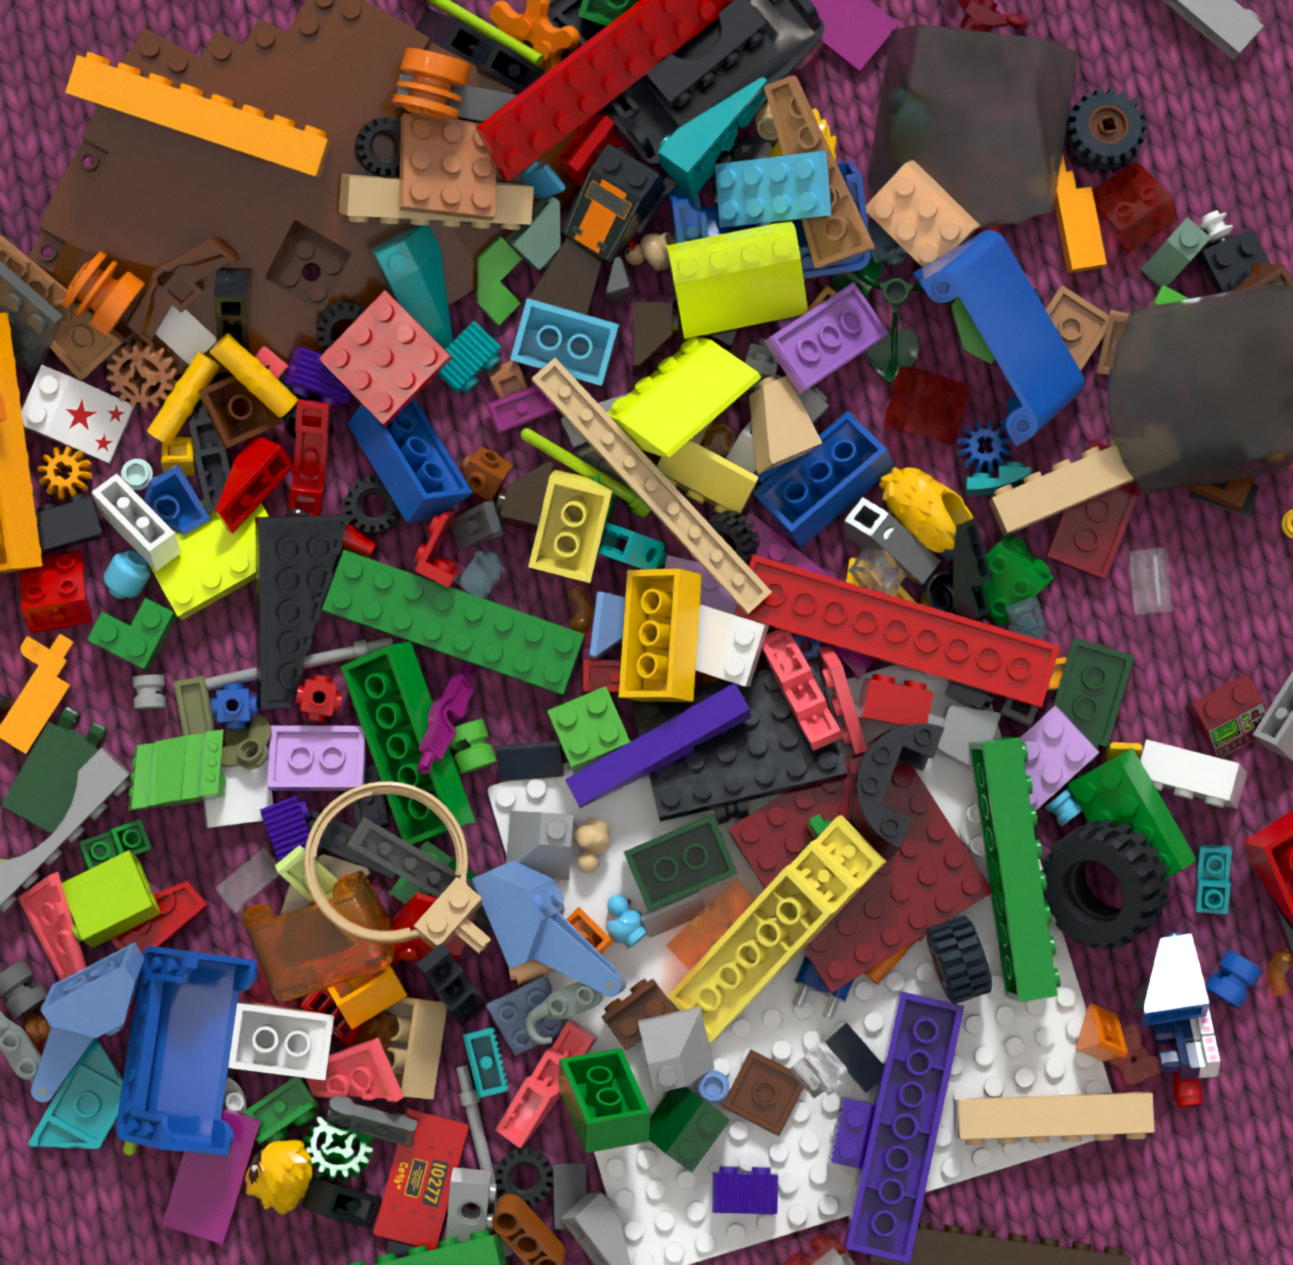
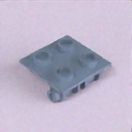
(512, 1009)

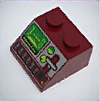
(1229, 716)

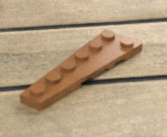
(828, 237)
(75, 342)

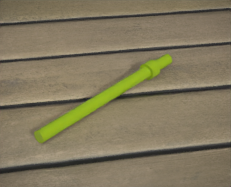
(488, 30)

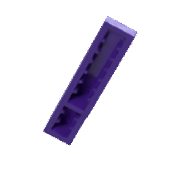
(660, 746)

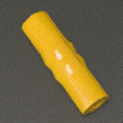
(253, 375)
(183, 398)

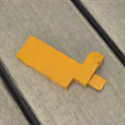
(1078, 225)
(40, 694)

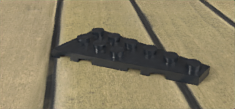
(291, 586)

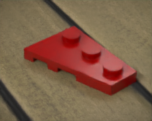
(178, 908)

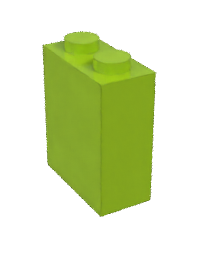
(110, 899)

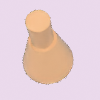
(529, 971)

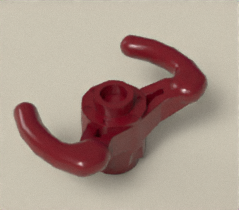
(983, 16)

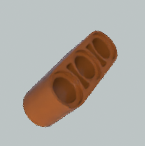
(525, 1224)

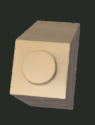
(779, 424)

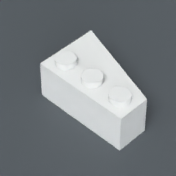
(1194, 774)

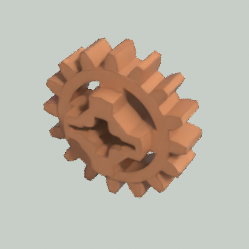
(141, 374)

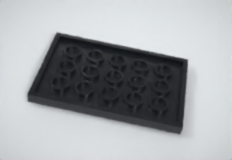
(746, 761)

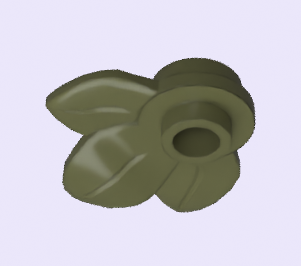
(245, 742)

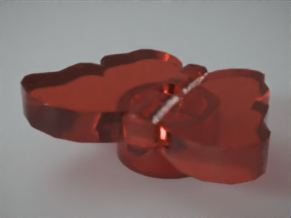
(1144, 1065)

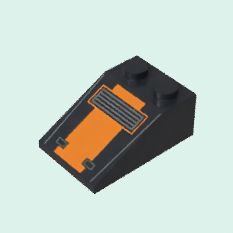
(612, 203)

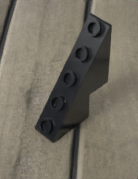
(479, 50)

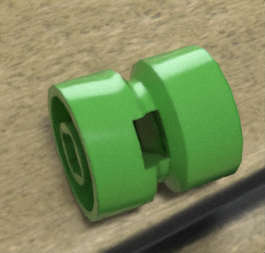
(479, 754)

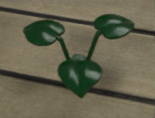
(901, 345)

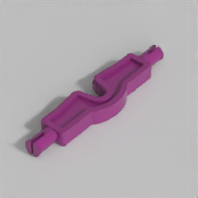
(451, 706)

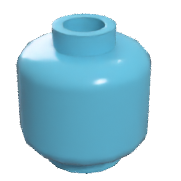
(126, 574)

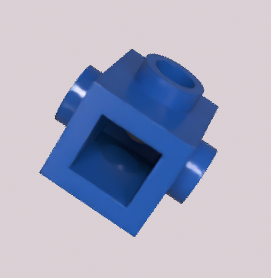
(243, 715)

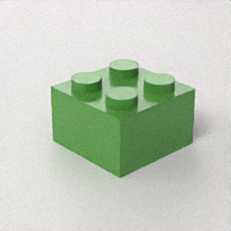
(588, 728)

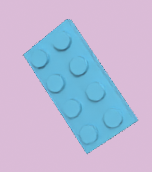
(773, 189)

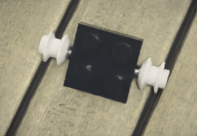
(1231, 258)

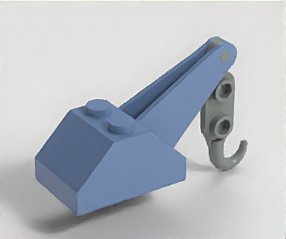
(530, 925)
(78, 1011)

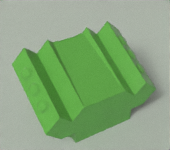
(177, 771)

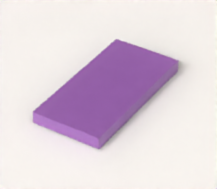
(826, 338)

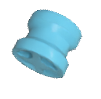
(1064, 807)

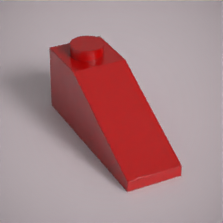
(251, 480)

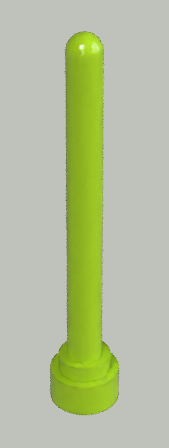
(568, 459)

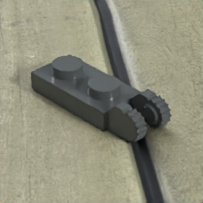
(371, 1121)

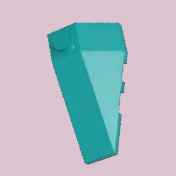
(695, 146)
(416, 279)

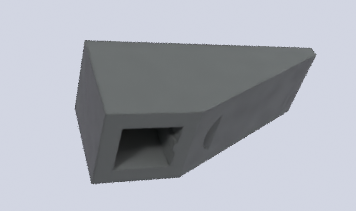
(876, 528)

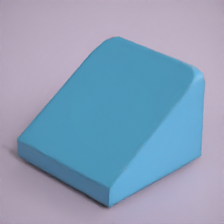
(543, 179)

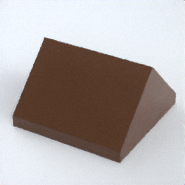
(236, 411)

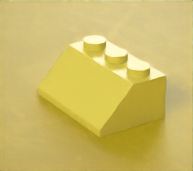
(709, 478)
(570, 526)

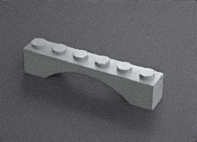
(95, 784)

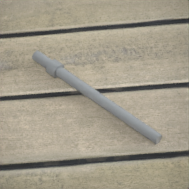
(358, 650)
(469, 1099)

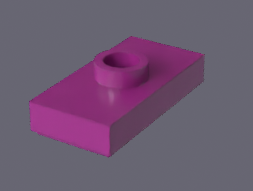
(519, 409)

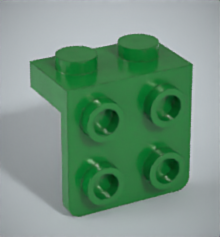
(1015, 576)
(282, 1109)

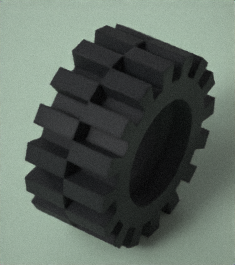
(365, 151)
(331, 316)
(359, 519)
(738, 531)
(528, 1157)

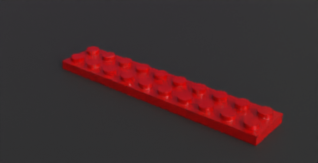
(591, 79)
(903, 632)

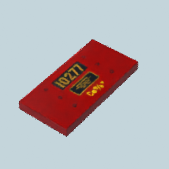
(420, 1181)

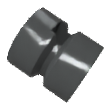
(20, 990)

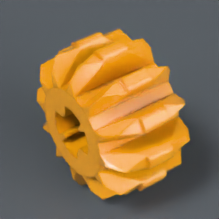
(57, 482)

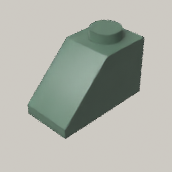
(541, 239)
(1175, 253)

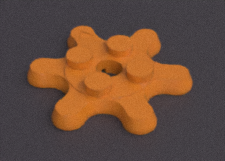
(537, 29)

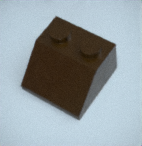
(652, 332)
(525, 498)

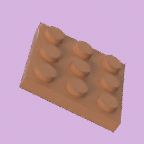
(445, 169)

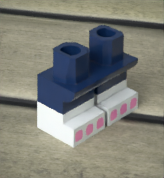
(1193, 1046)

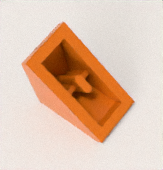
(590, 930)
(1101, 1035)

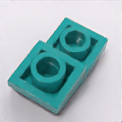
(982, 484)
(1212, 879)

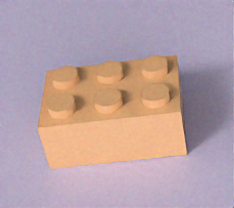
(920, 215)

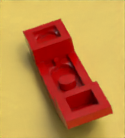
(310, 456)

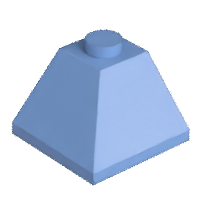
(607, 624)

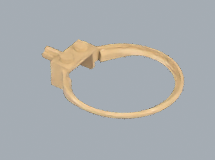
(448, 913)

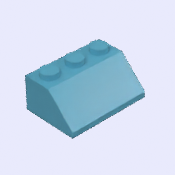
(574, 339)

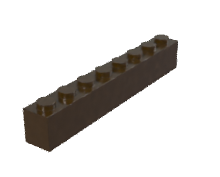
(983, 1248)

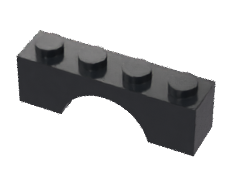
(676, 77)

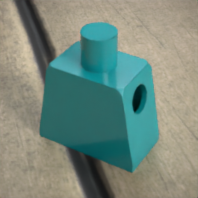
(639, 551)

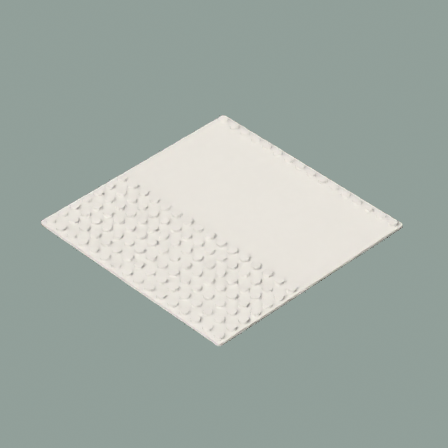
(999, 1051)

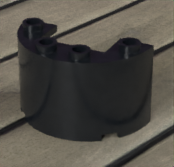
(906, 744)

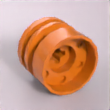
(431, 83)
(102, 293)

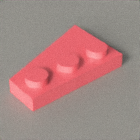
(842, 702)
(52, 921)
(358, 1073)

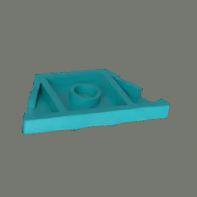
(83, 1105)

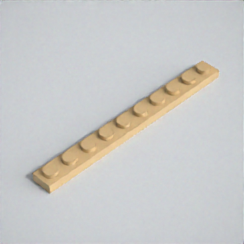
(651, 486)

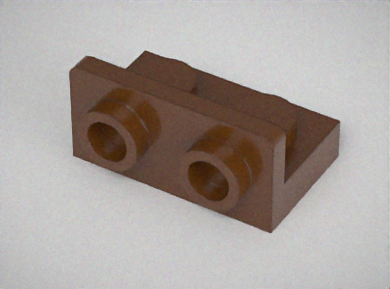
(644, 1002)

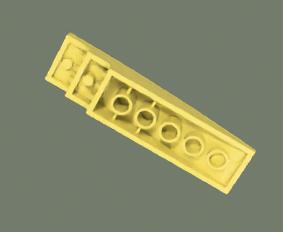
(778, 926)

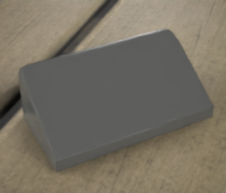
(618, 285)
(568, 1188)

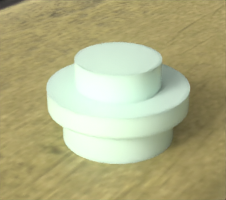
(137, 474)

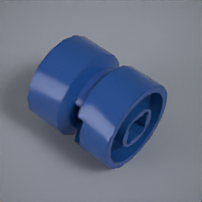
(1233, 979)

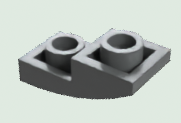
(761, 358)

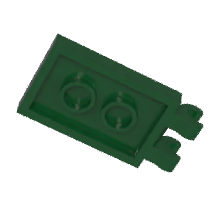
(1093, 689)
(50, 774)

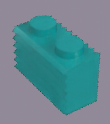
(471, 355)
(486, 1062)

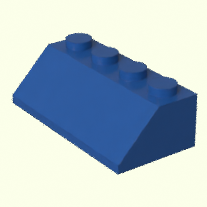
(410, 462)
(826, 481)

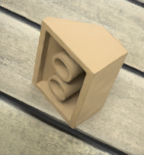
(416, 1045)

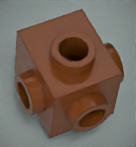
(485, 472)

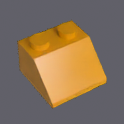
(367, 995)

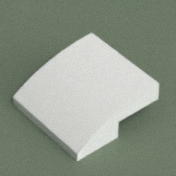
(244, 797)

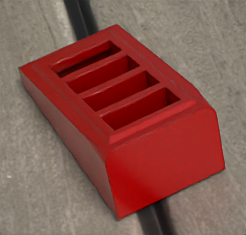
(311, 999)

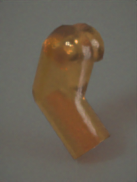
(584, 610)
(1277, 970)

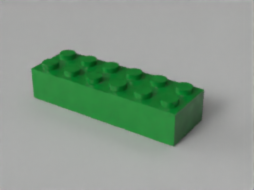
(394, 718)

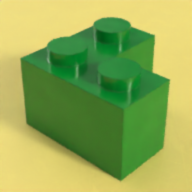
(137, 642)

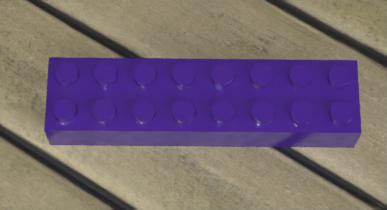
(903, 1127)

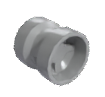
(149, 692)

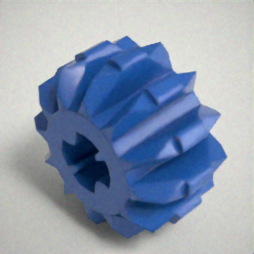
(971, 445)

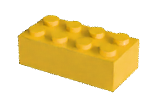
(660, 635)

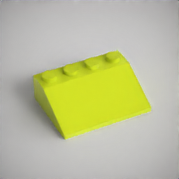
(738, 279)
(682, 396)
(210, 564)

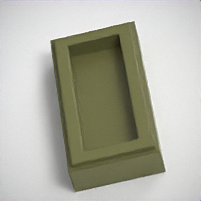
(194, 705)

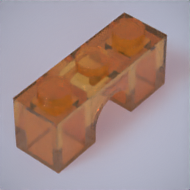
(710, 924)

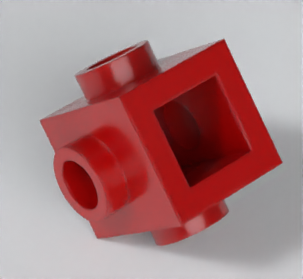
(313, 710)

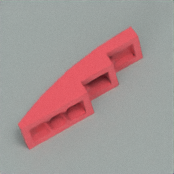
(800, 689)
(541, 1089)

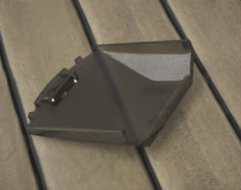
(977, 117)
(1205, 389)

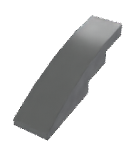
(477, 102)

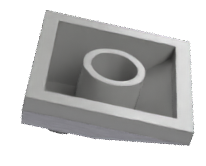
(541, 842)
(676, 1048)

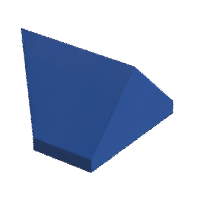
(176, 501)

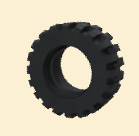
(1133, 864)

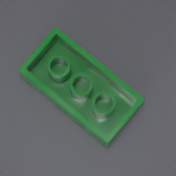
(1126, 794)

